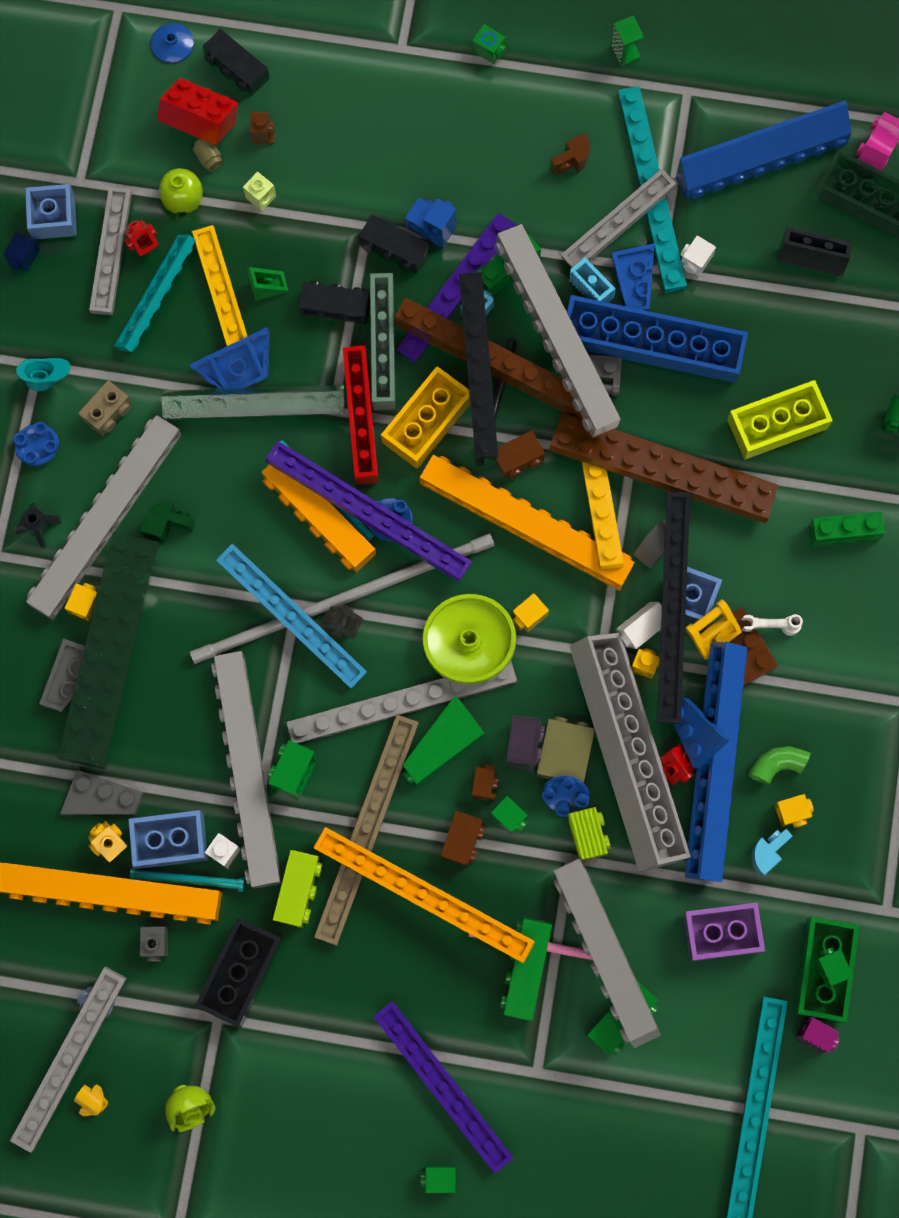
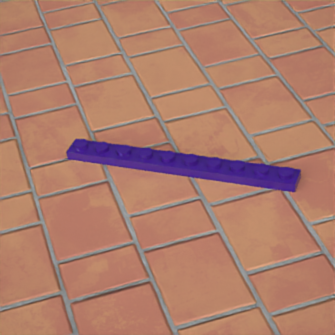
(368, 511)

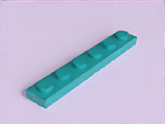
(154, 293)

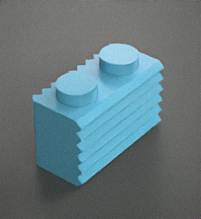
(591, 282)

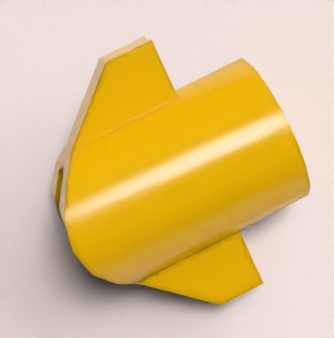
(91, 1100)

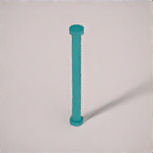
(188, 879)

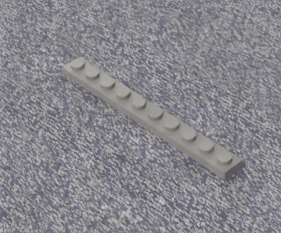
(389, 706)

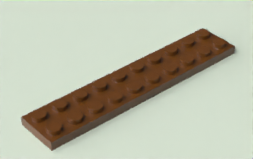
(666, 468)

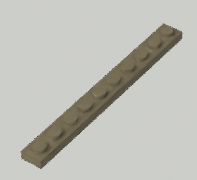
(367, 827)

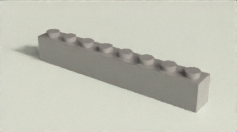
(607, 954)

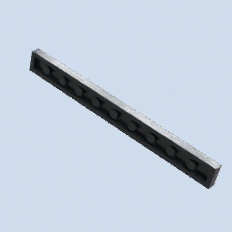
(673, 608)

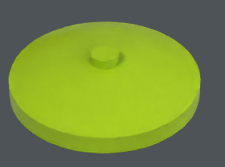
(469, 639)

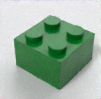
(292, 769)

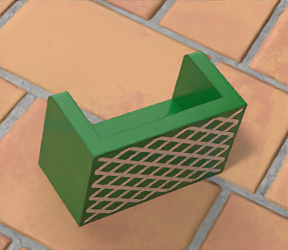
(623, 40)

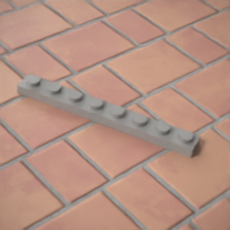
(68, 1059)

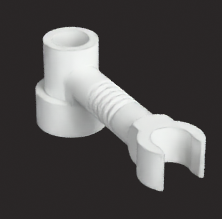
(785, 624)

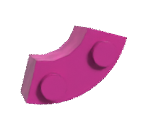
(881, 142)

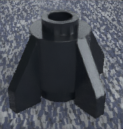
(36, 523)

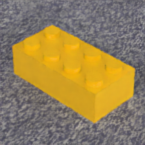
(426, 417)

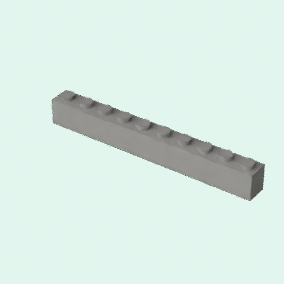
(557, 331)
(104, 517)
(247, 770)

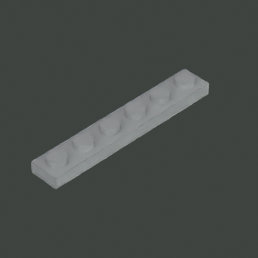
(620, 219)
(110, 251)

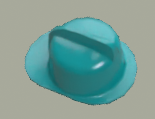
(42, 373)

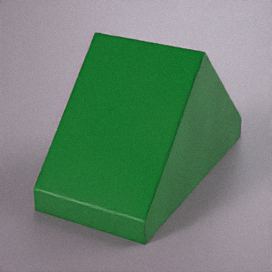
(267, 283)

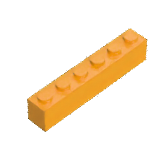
(322, 518)

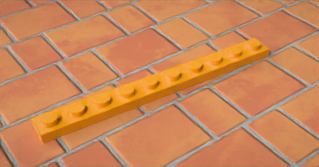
(424, 895)

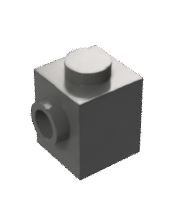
(154, 943)

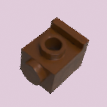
(261, 128)
(484, 783)

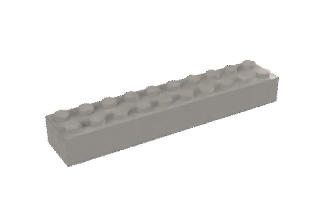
(629, 751)

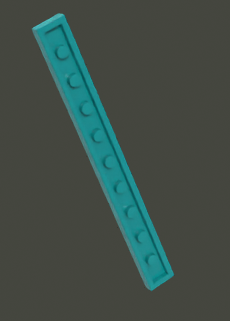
(647, 166)
(757, 1108)

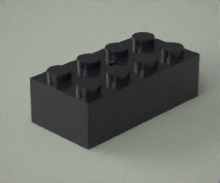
(224, 992)

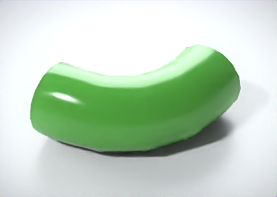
(777, 760)

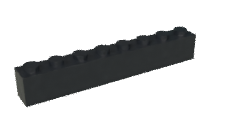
(478, 366)

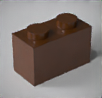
(519, 455)
(462, 839)

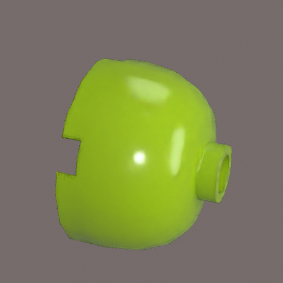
(180, 191)
(187, 1107)

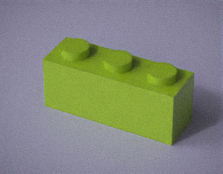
(297, 889)

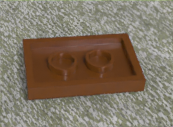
(758, 656)

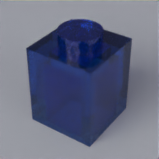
(21, 252)

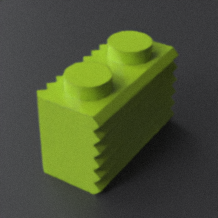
(587, 834)

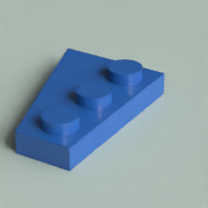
(634, 275)
(698, 735)

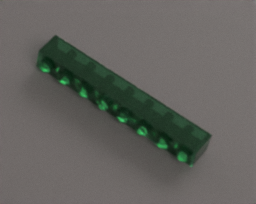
(253, 401)

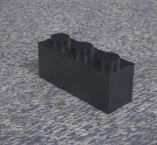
(235, 62)
(394, 244)
(814, 252)
(334, 302)

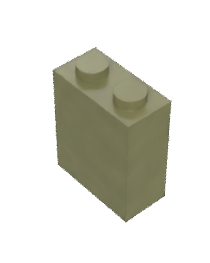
(565, 749)

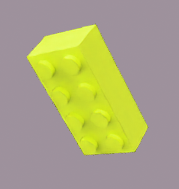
(779, 419)

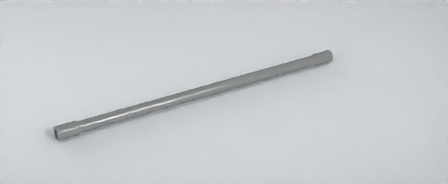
(210, 650)

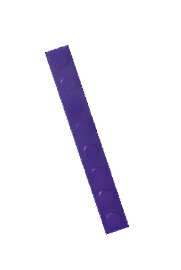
(450, 294)
(443, 1087)

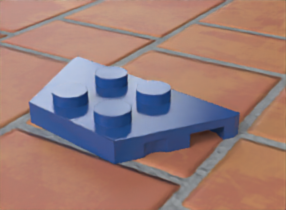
(237, 364)

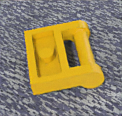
(721, 631)

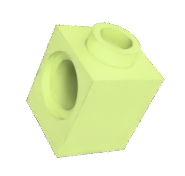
(259, 191)

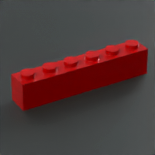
(360, 415)

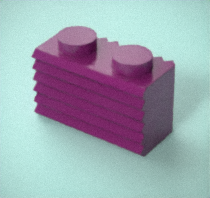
(817, 1035)

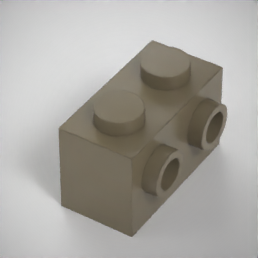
(105, 408)

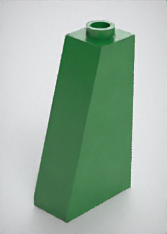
(445, 741)

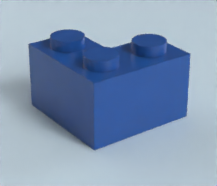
(432, 220)

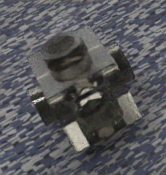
(342, 622)

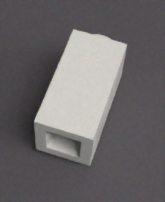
(641, 625)

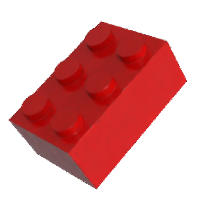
(197, 111)

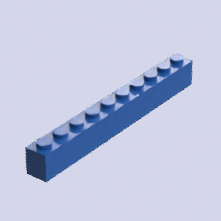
(716, 776)

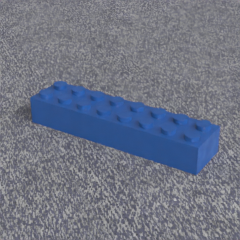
(658, 339)

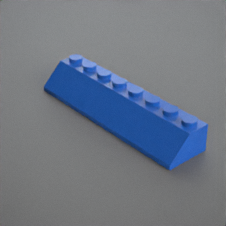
(764, 150)

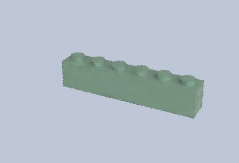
(382, 341)

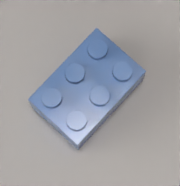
(168, 839)

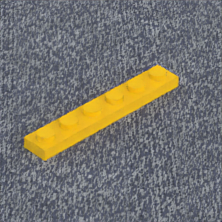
(219, 284)
(602, 517)

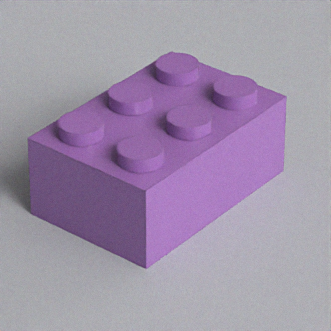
(723, 932)

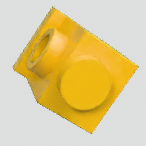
(645, 663)

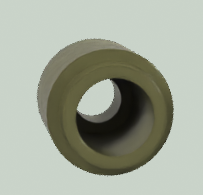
(207, 155)

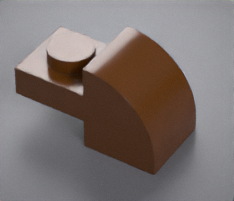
(575, 155)

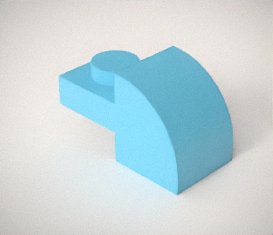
(764, 854)

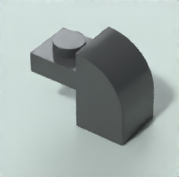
(652, 547)

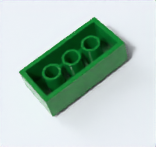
(812, 995)

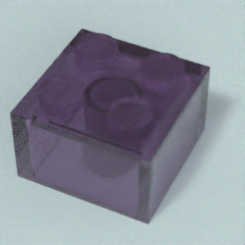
(523, 743)

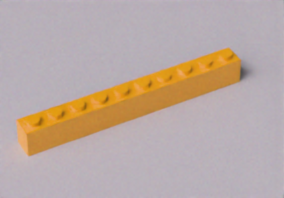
(521, 519)
(110, 893)

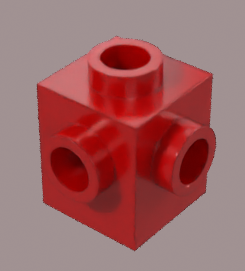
(140, 237)
(677, 765)

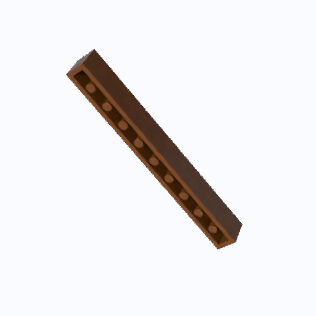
(503, 363)

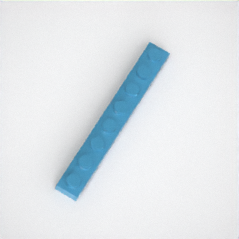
(291, 616)

